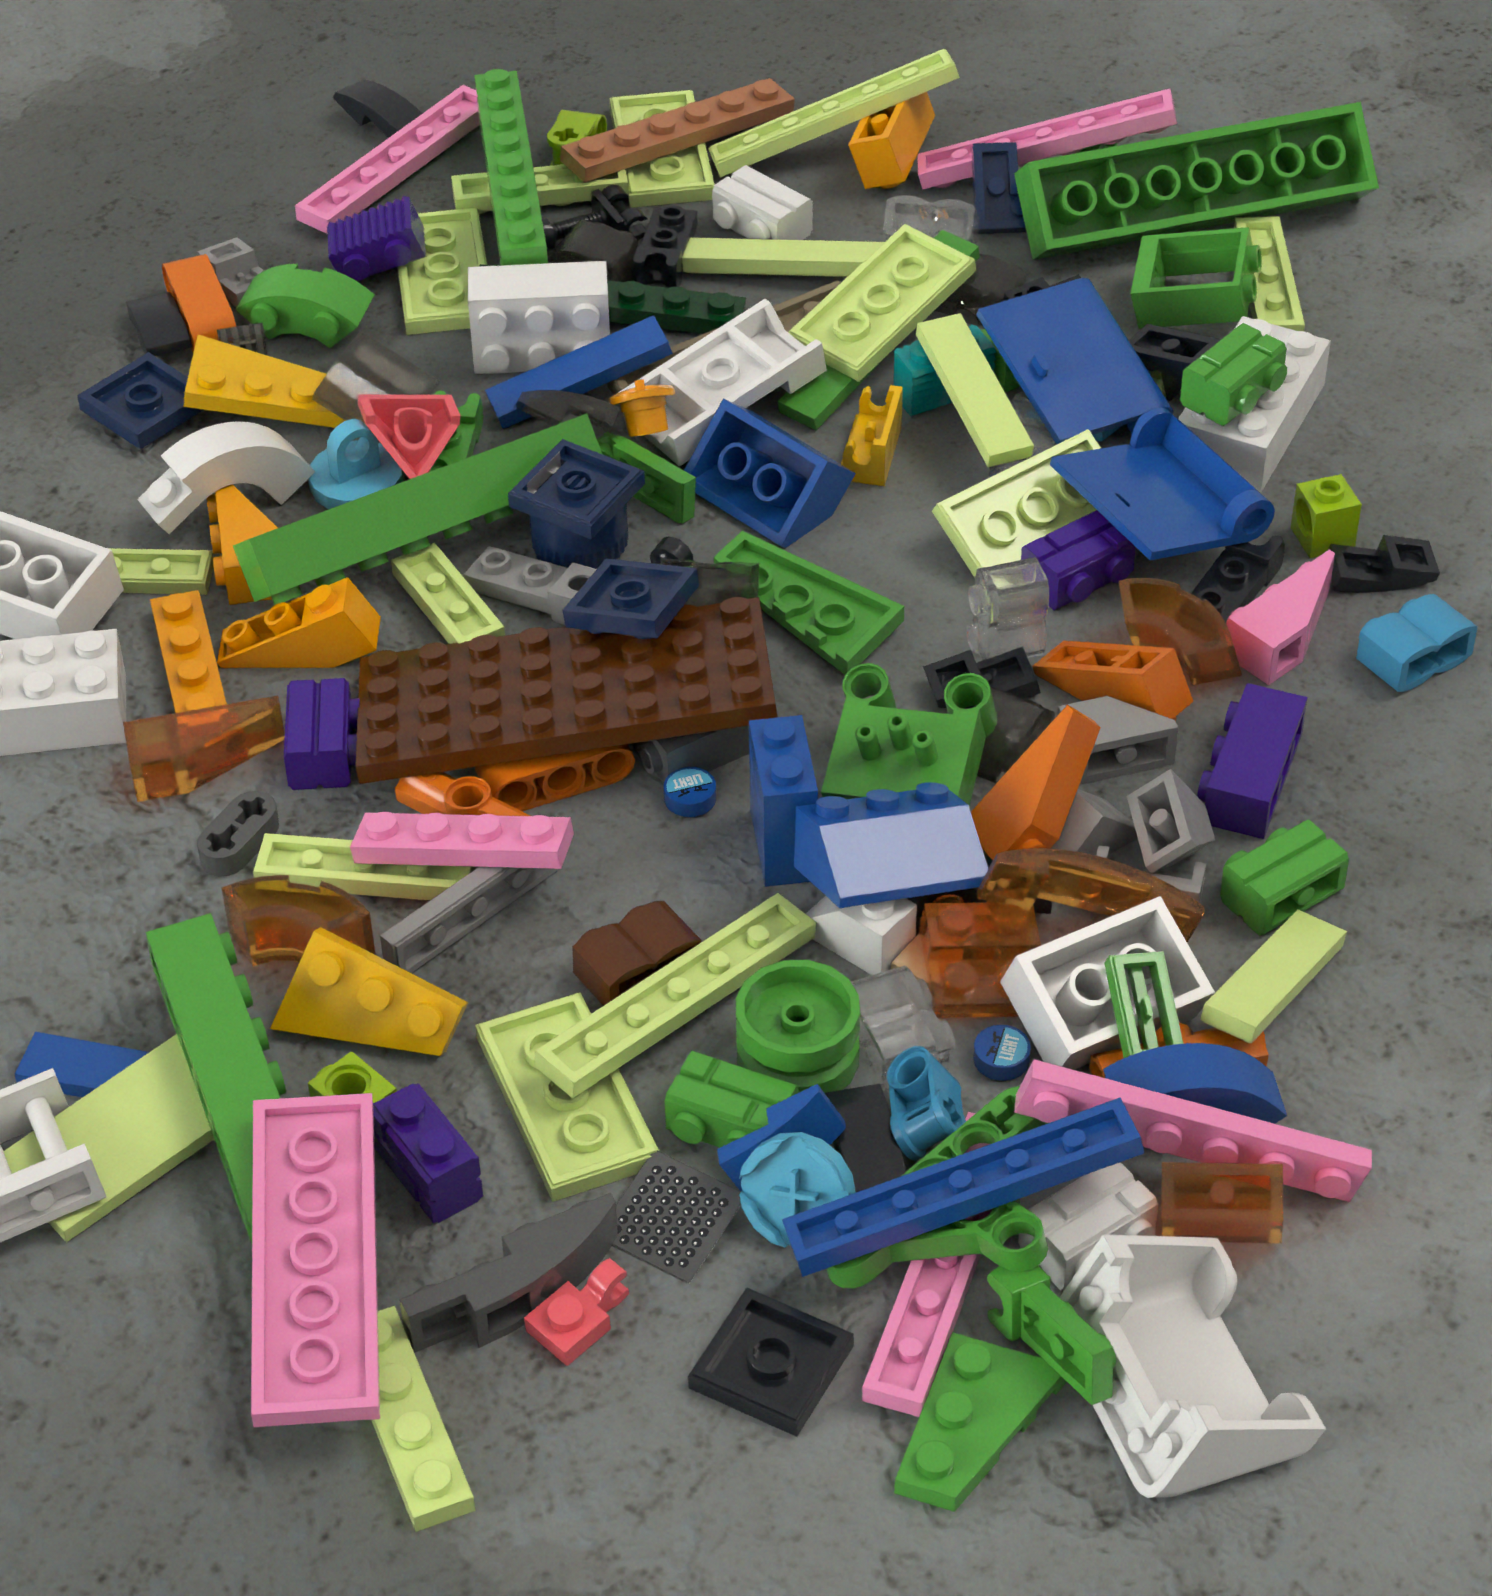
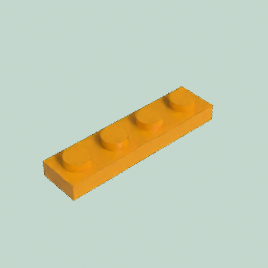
(187, 651)

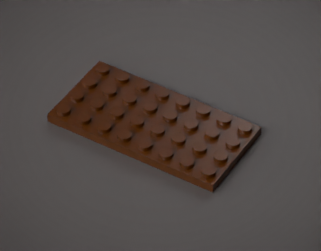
(560, 692)

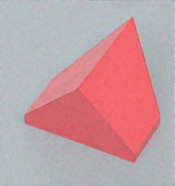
(411, 427)

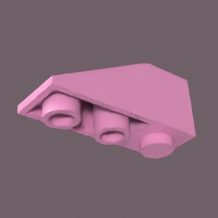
(1279, 624)

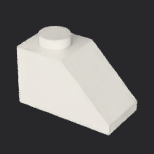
(866, 933)

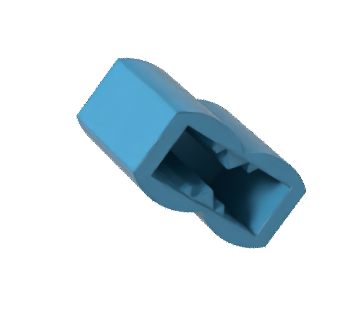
(1416, 642)

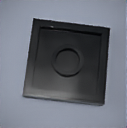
(771, 1361)

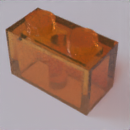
(1223, 1201)

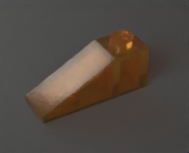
(195, 746)

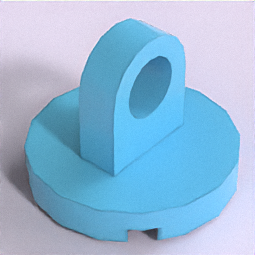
(352, 467)
(788, 1178)

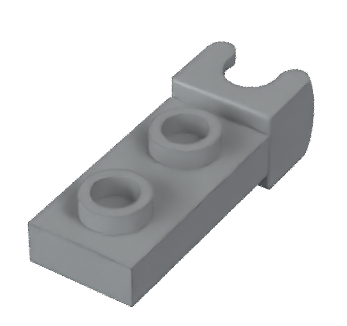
(527, 581)

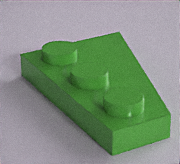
(969, 1417)

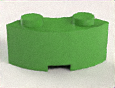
(305, 303)

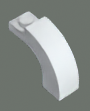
(219, 458)

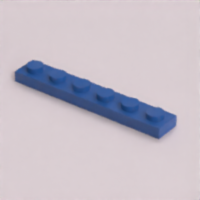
(962, 1186)

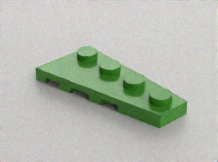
(815, 605)

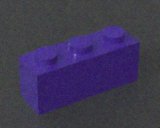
(1252, 759)

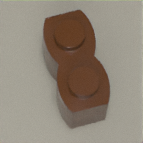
(627, 952)

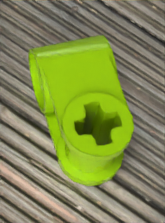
(572, 127)

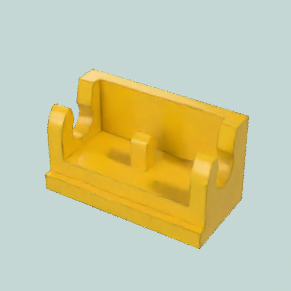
(874, 437)

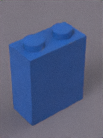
(779, 782)

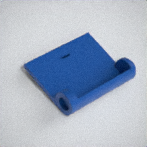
(1072, 359)
(1168, 490)

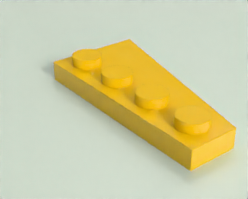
(253, 385)

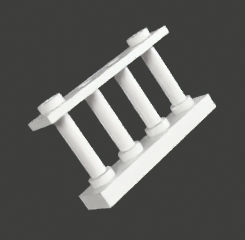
(52, 1186)

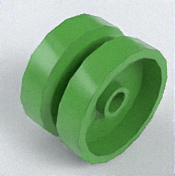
(799, 1025)

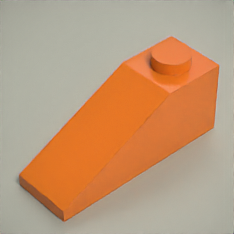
(1129, 673)
(1038, 790)

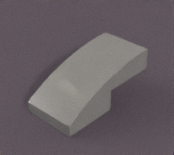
(234, 267)

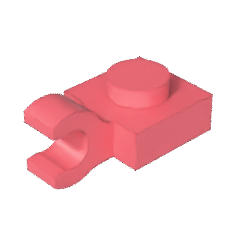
(574, 1318)

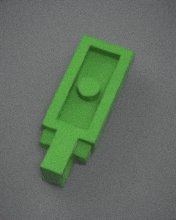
(666, 485)

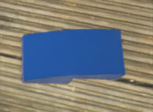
(803, 1112)

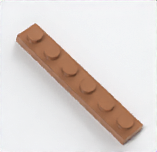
(676, 130)

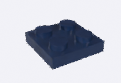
(139, 400)
(631, 598)

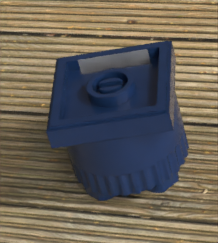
(577, 505)

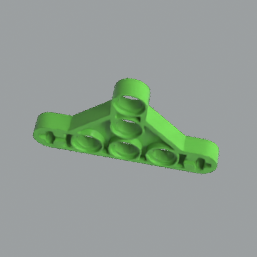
(964, 1236)

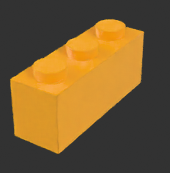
(890, 140)

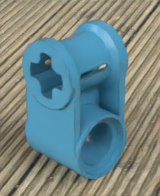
(922, 1101)

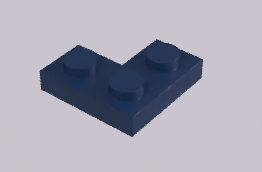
(996, 188)

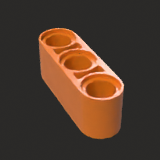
(198, 296)
(556, 777)

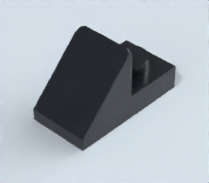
(1169, 353)

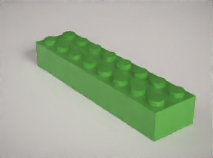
(1195, 180)

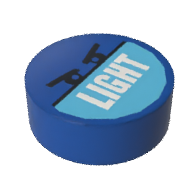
(690, 792)
(1001, 1052)

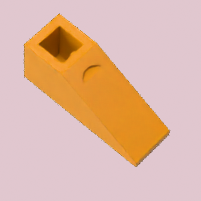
(237, 522)
(307, 632)

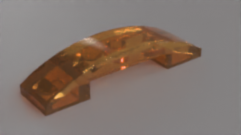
(1082, 882)

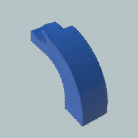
(1205, 1075)

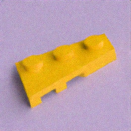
(366, 1000)

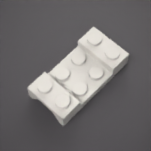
(732, 363)

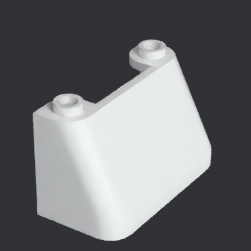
(1181, 1389)

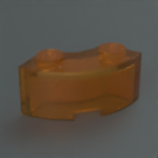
(1169, 617)
(278, 917)

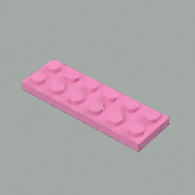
(314, 1261)

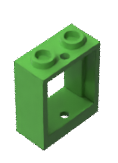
(1195, 254)

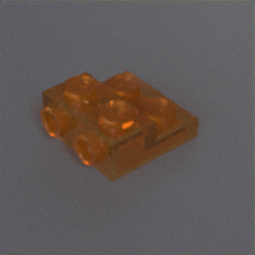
(969, 953)

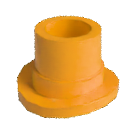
(644, 407)

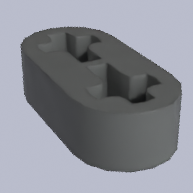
(232, 830)

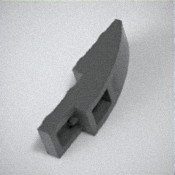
(500, 1293)

